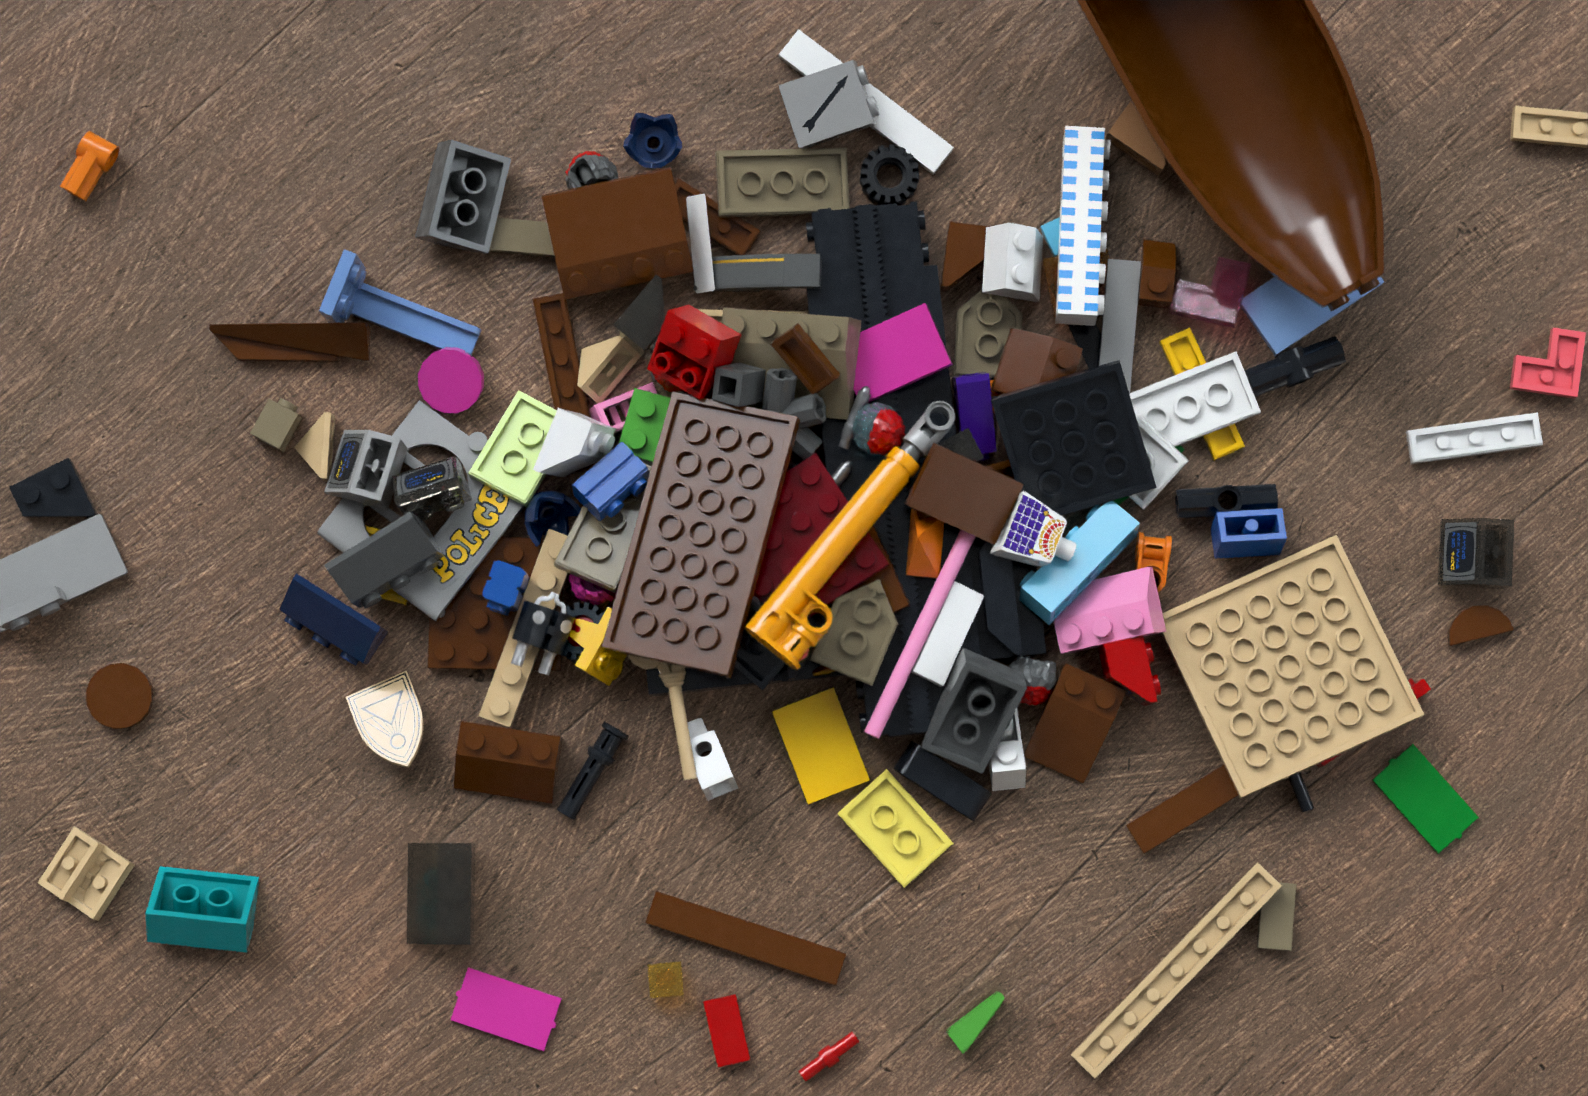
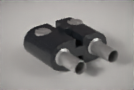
(542, 629)

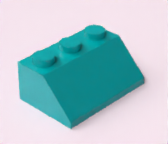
(202, 909)

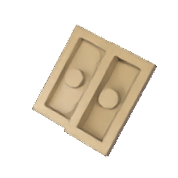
(86, 873)

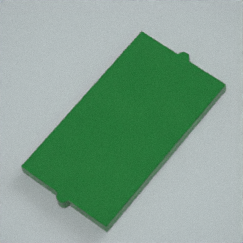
(1425, 798)

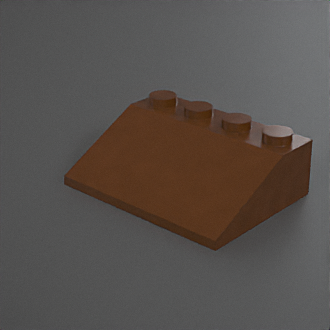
(617, 233)

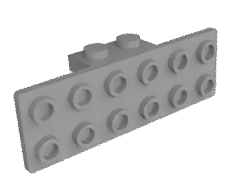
(57, 571)

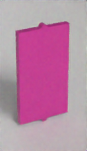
(506, 1009)

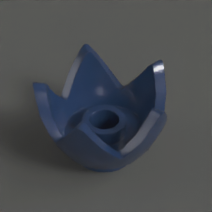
(646, 128)
(549, 511)

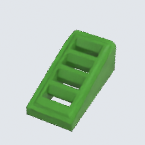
(970, 1026)

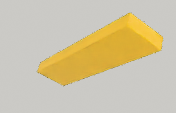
(1182, 355)

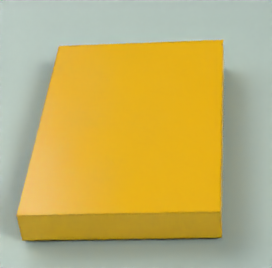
(820, 746)

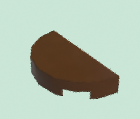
(1477, 623)

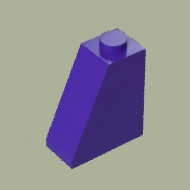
(975, 409)

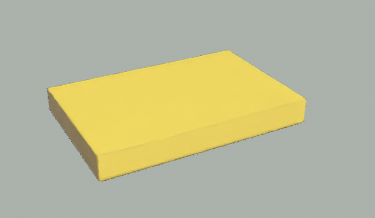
(895, 828)

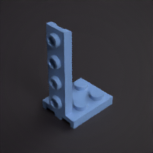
(350, 295)

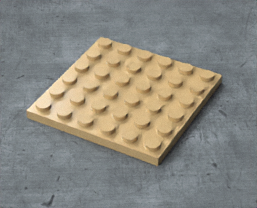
(1289, 666)

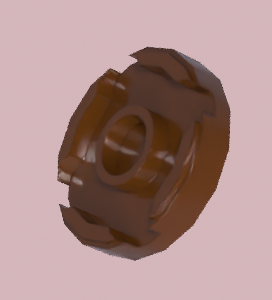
(119, 696)

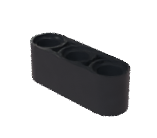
(942, 781)

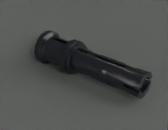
(599, 757)

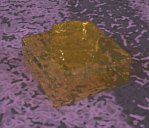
(665, 979)

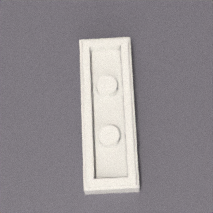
(947, 634)

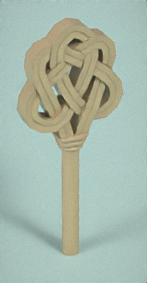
(673, 678)

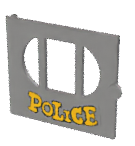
(464, 536)

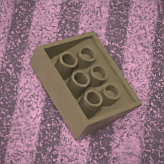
(833, 335)

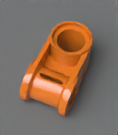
(1154, 553)

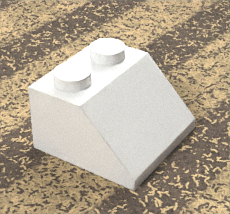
(1013, 261)
(573, 444)

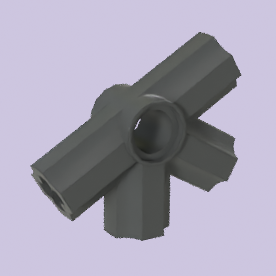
(810, 409)

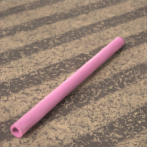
(919, 634)

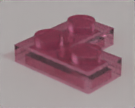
(1217, 302)

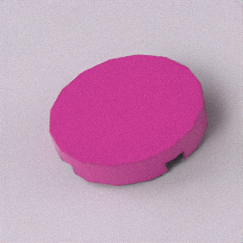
(450, 380)

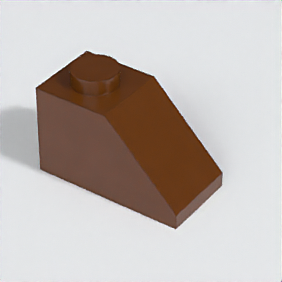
(963, 253)
(1157, 274)

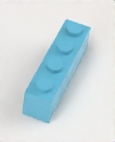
(1097, 542)

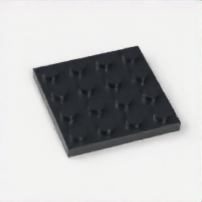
(1075, 439)

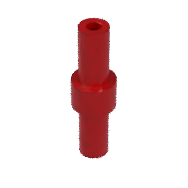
(828, 1056)

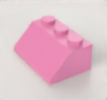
(1111, 611)

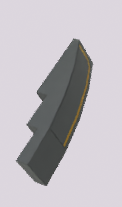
(766, 272)

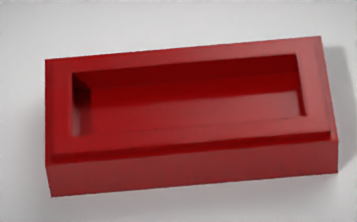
(726, 1030)

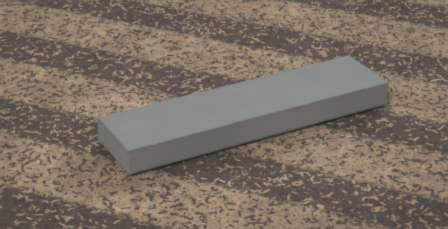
(1120, 314)

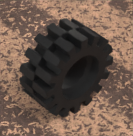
(892, 156)

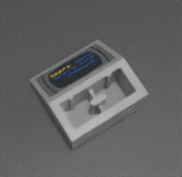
(366, 467)

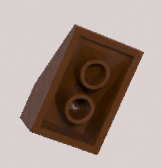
(1074, 723)

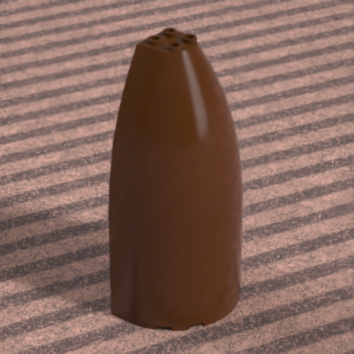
(1257, 131)

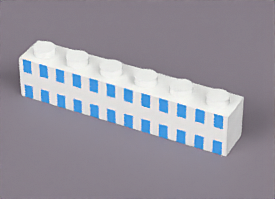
(1081, 226)

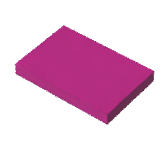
(899, 353)

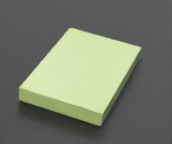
(513, 449)

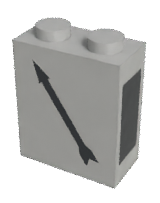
(829, 104)

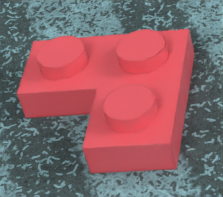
(1558, 373)

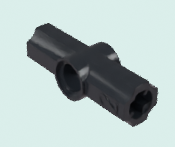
(1295, 366)
(1204, 501)

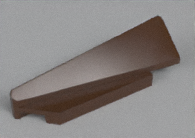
(295, 341)

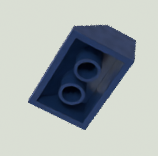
(331, 621)

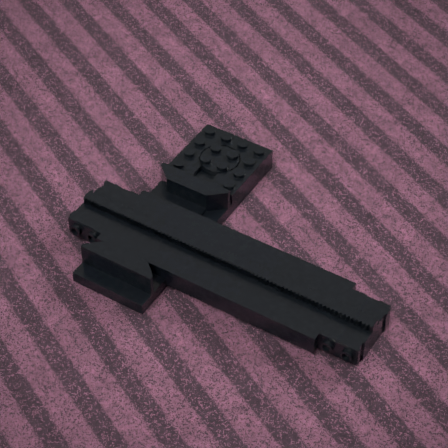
(871, 275)

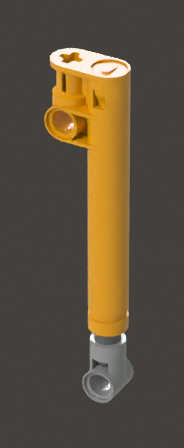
(784, 615)

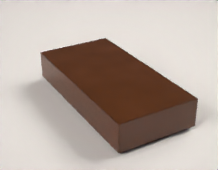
(805, 359)

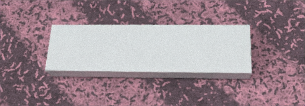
(1474, 438)

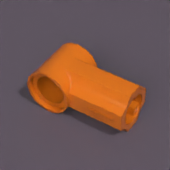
(93, 158)

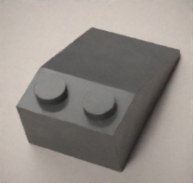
(974, 710)

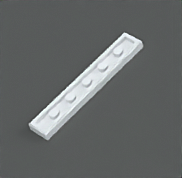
(892, 123)

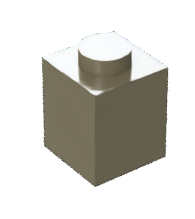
(277, 424)

